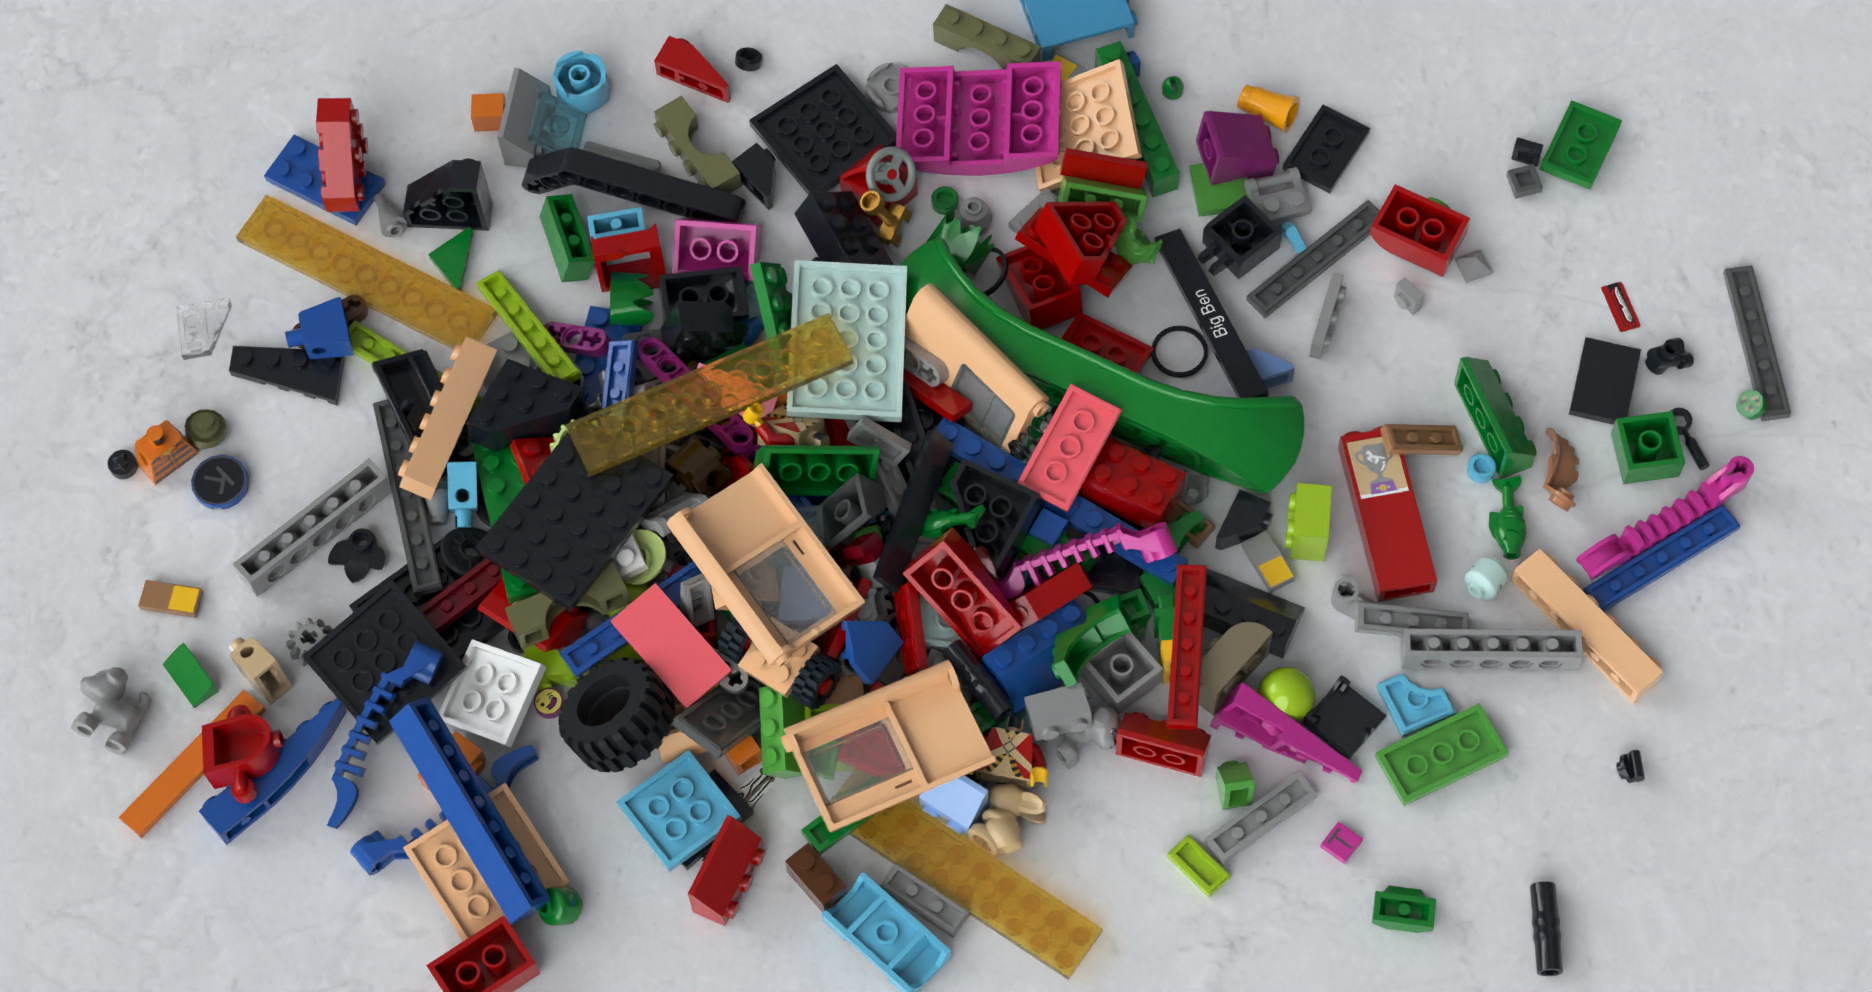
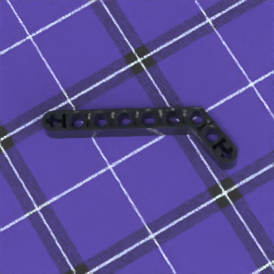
(630, 183)

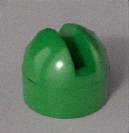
(1167, 88)

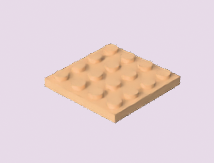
(1094, 119)
(456, 880)

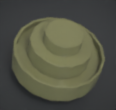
(205, 428)

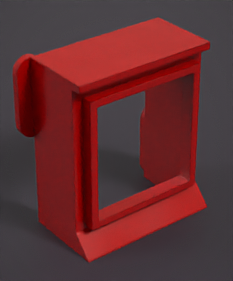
(625, 244)

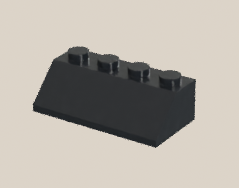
(1235, 602)

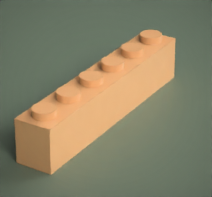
(447, 419)
(1602, 639)

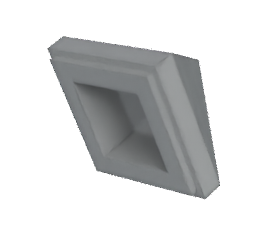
(1473, 266)

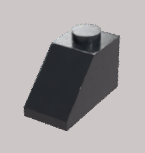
(758, 173)
(1244, 520)

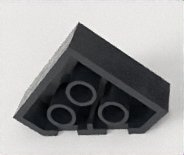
(450, 198)
(523, 406)
(1008, 513)

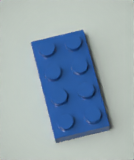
(299, 174)
(593, 366)

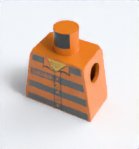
(163, 451)

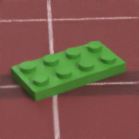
(1441, 754)

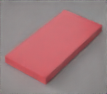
(1069, 447)
(671, 646)

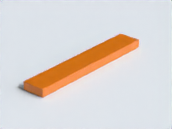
(176, 778)

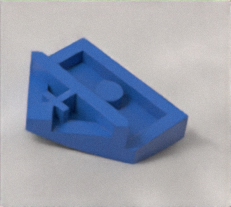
(870, 647)

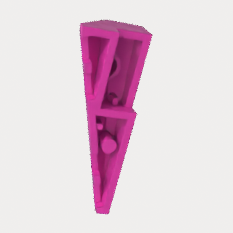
(1273, 729)

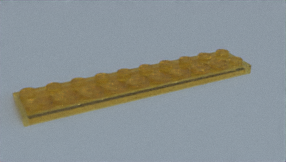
(364, 271)
(709, 394)
(981, 886)

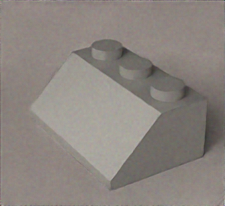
(517, 119)

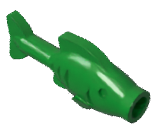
(941, 520)
(1508, 525)

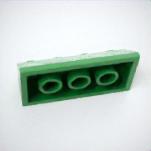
(1494, 417)
(816, 468)

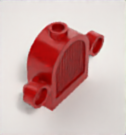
(239, 751)

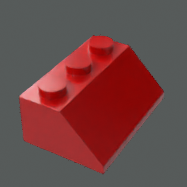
(563, 630)
(1157, 745)
(726, 872)

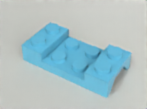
(887, 935)

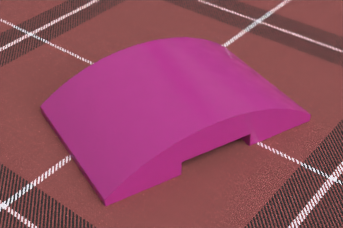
(980, 118)

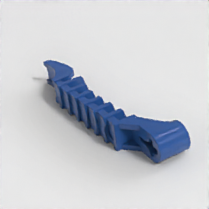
(376, 852)

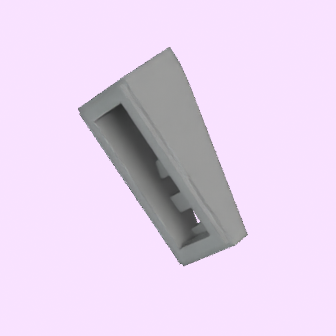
(699, 606)

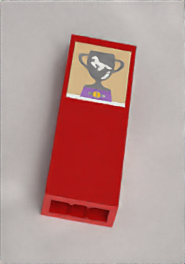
(1386, 517)

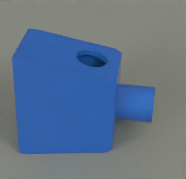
(323, 331)

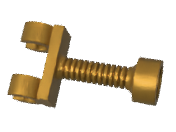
(874, 204)

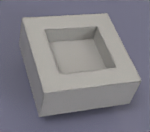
(1408, 296)

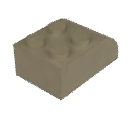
(1231, 662)

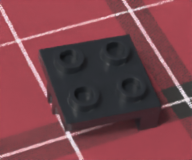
(1344, 718)

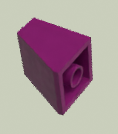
(1235, 147)

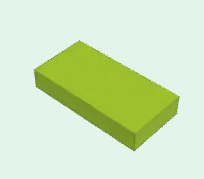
(1198, 866)

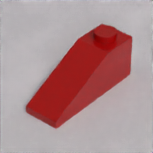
(685, 65)
(1050, 594)

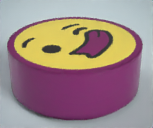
(548, 703)

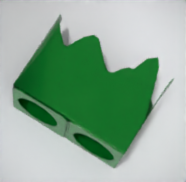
(963, 242)
(627, 300)

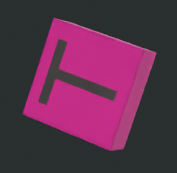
(1341, 842)

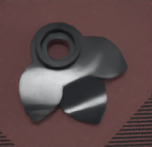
(358, 559)

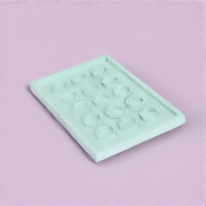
(870, 316)

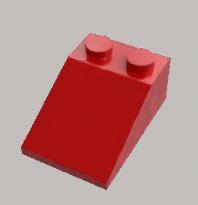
(1040, 289)

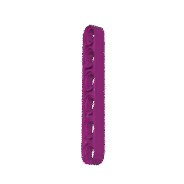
(665, 357)

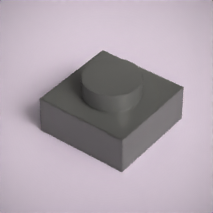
(1524, 181)

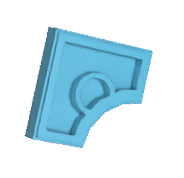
(1413, 706)

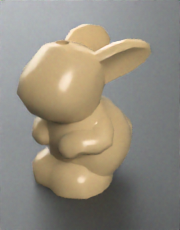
(1000, 827)

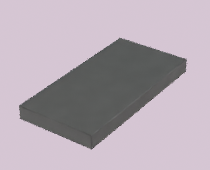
(722, 718)

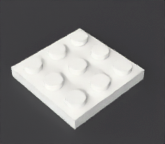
(492, 693)

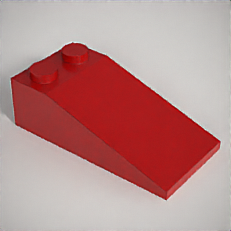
(963, 593)

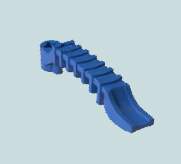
(422, 665)

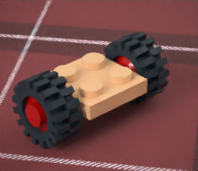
(806, 676)

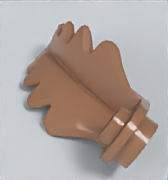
(1561, 471)

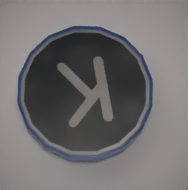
(220, 482)

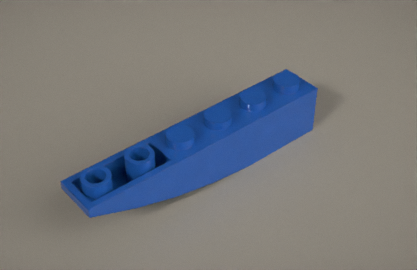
(299, 753)

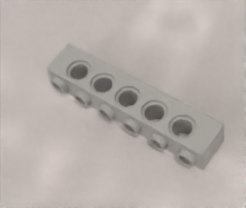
(312, 527)
(1491, 649)

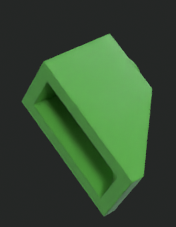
(1235, 784)

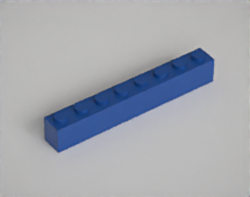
(469, 810)

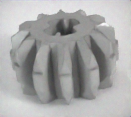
(300, 639)

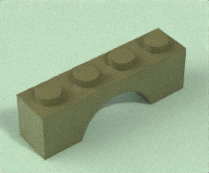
(961, 30)
(678, 125)
(533, 616)

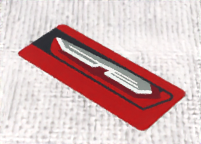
(1620, 307)

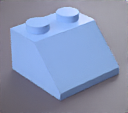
(956, 804)

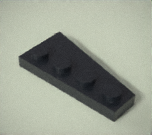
(289, 370)

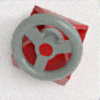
(883, 174)

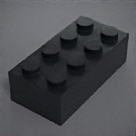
(840, 229)

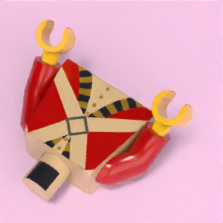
(783, 430)
(1016, 757)

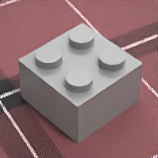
(1122, 672)

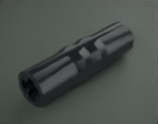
(978, 681)
(1546, 929)

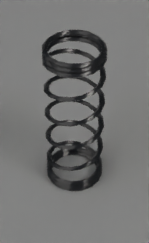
(1012, 445)

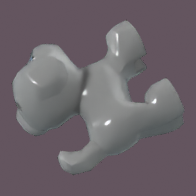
(106, 690)
(1102, 732)

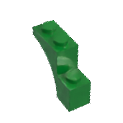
(1186, 522)
(1079, 644)

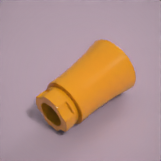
(1274, 107)

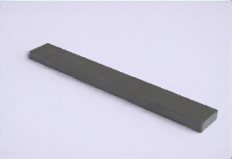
(409, 506)

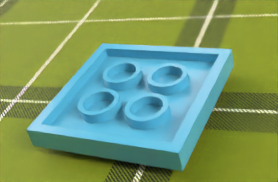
(677, 810)

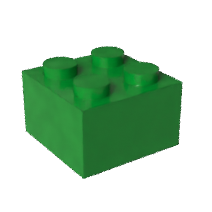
(1647, 447)

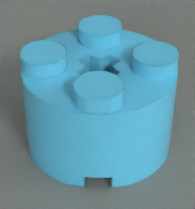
(581, 81)

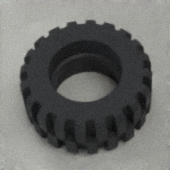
(631, 735)

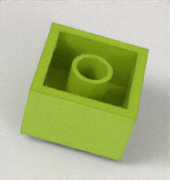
(1308, 522)

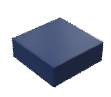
(1049, 527)

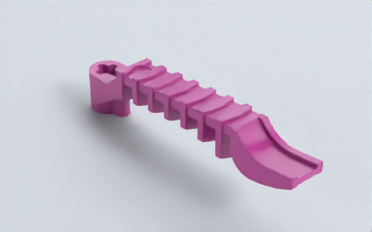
(1634, 541)
(1153, 543)

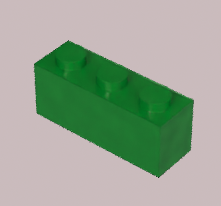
(567, 238)

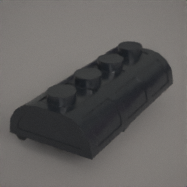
(409, 386)

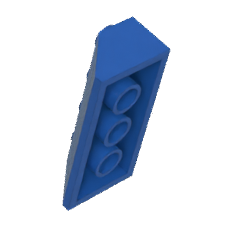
(1024, 661)

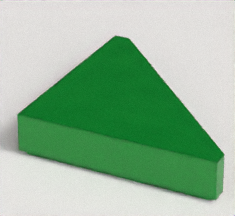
(453, 257)

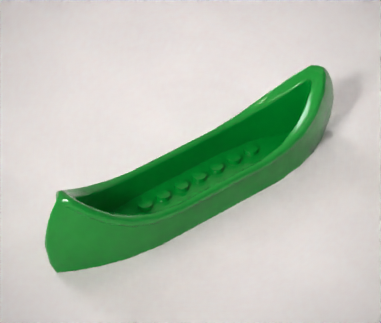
(1222, 437)

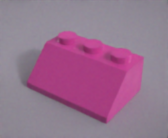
(716, 245)

